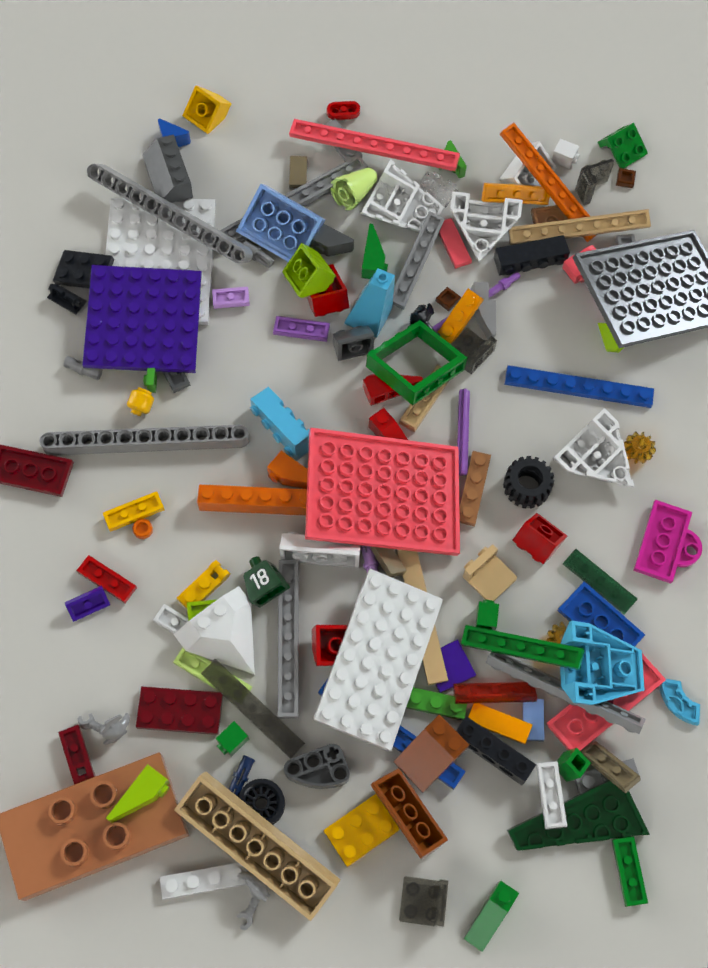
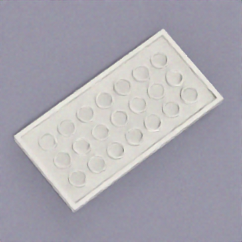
(378, 660)

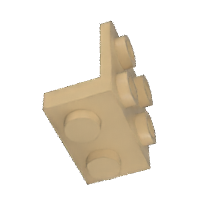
(489, 574)

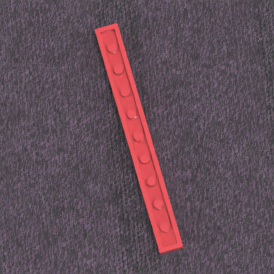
(374, 145)

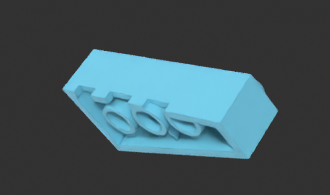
(281, 423)

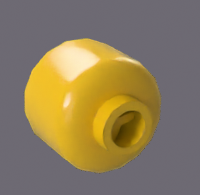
(140, 401)

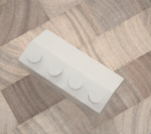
(318, 552)

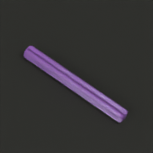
(463, 430)

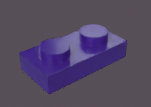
(87, 603)

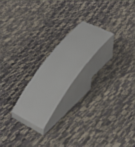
(487, 310)

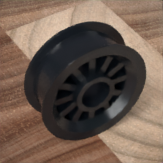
(270, 786)

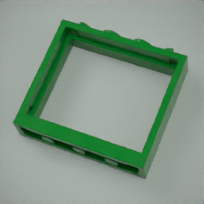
(415, 393)

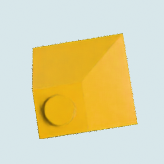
(206, 109)

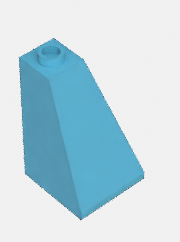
(373, 303)

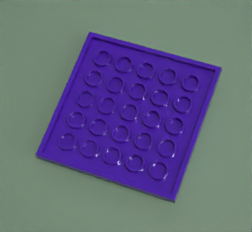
(142, 319)

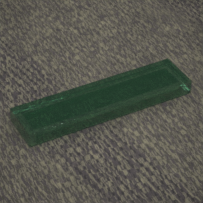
(600, 581)

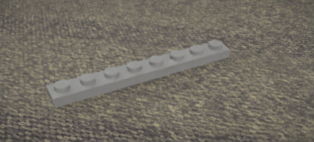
(288, 642)
(551, 684)

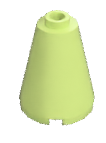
(353, 187)

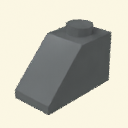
(332, 242)

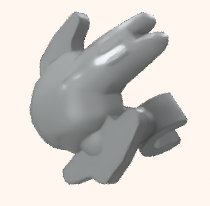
(111, 730)
(258, 891)

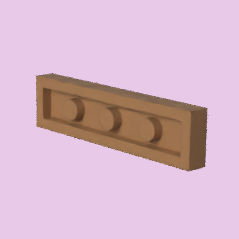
(473, 488)

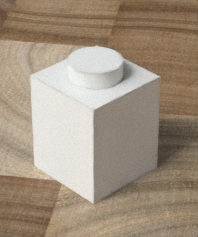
(565, 154)

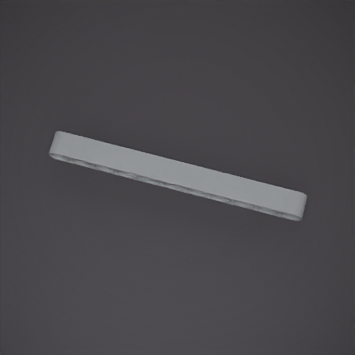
(176, 213)
(137, 435)

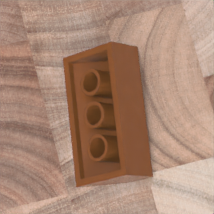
(409, 813)

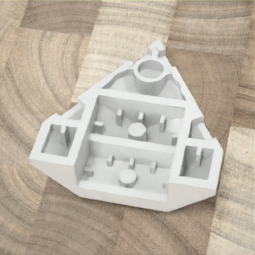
(484, 221)
(598, 452)
(222, 632)

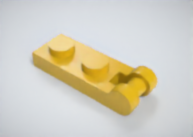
(204, 584)

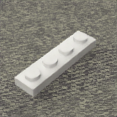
(201, 880)

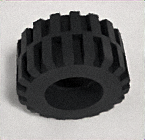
(534, 469)

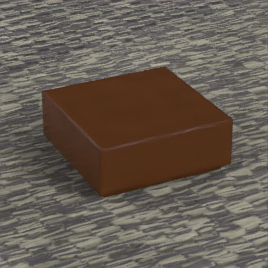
(625, 178)
(448, 298)

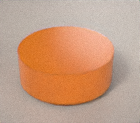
(142, 528)

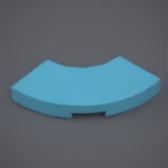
(679, 703)

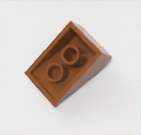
(431, 753)

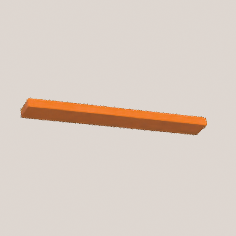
(544, 174)

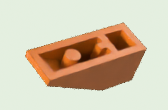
(287, 471)

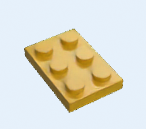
(361, 830)

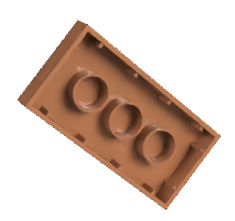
(70, 838)

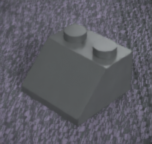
(353, 342)

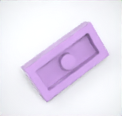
(230, 297)

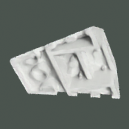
(400, 200)

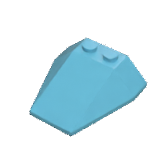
(607, 669)

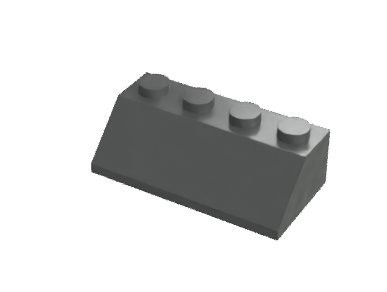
(167, 170)

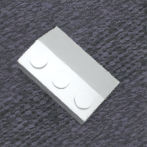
(519, 174)

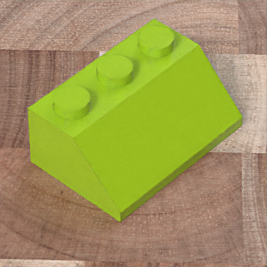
(308, 272)

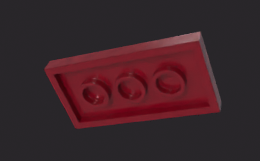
(34, 470)
(179, 710)

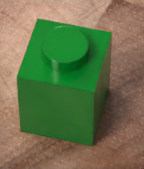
(487, 615)
(231, 739)
(572, 764)

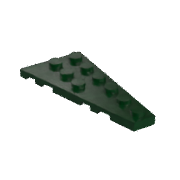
(590, 817)

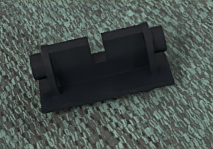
(65, 298)

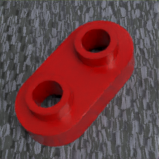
(343, 110)

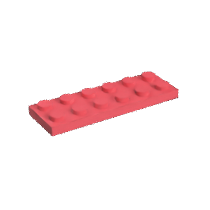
(579, 728)

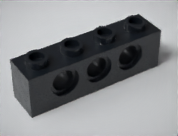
(495, 751)

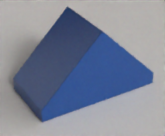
(181, 135)

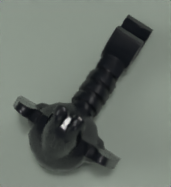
(423, 314)

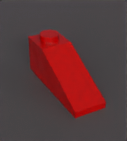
(378, 391)
(384, 425)

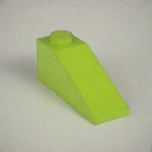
(142, 792)

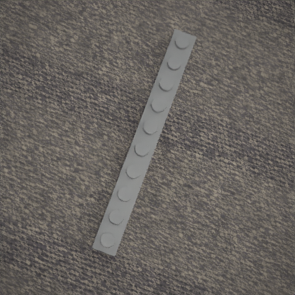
(308, 192)

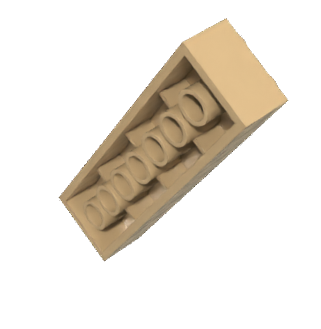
(257, 845)

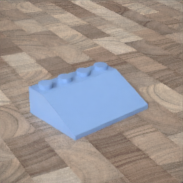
(278, 223)

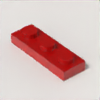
(107, 578)

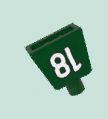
(263, 582)

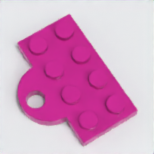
(667, 542)

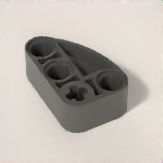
(322, 775)

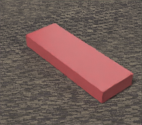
(454, 244)

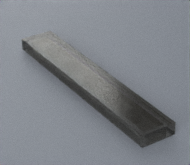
(253, 708)

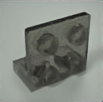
(590, 177)
(474, 348)
(423, 901)

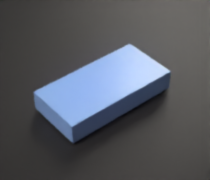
(534, 714)

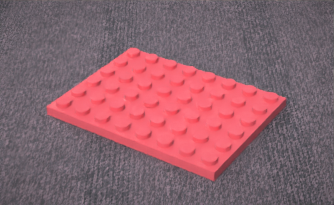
(382, 492)

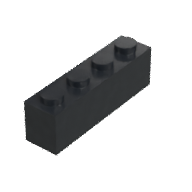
(531, 255)

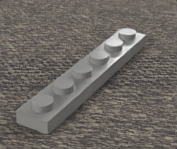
(416, 259)

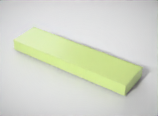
(196, 665)

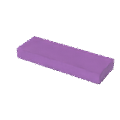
(301, 328)

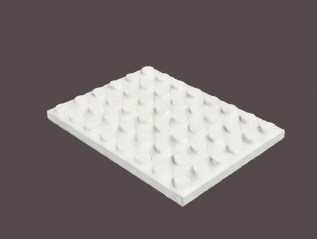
(146, 241)

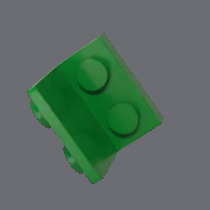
(625, 145)

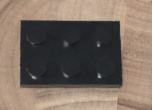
(76, 267)

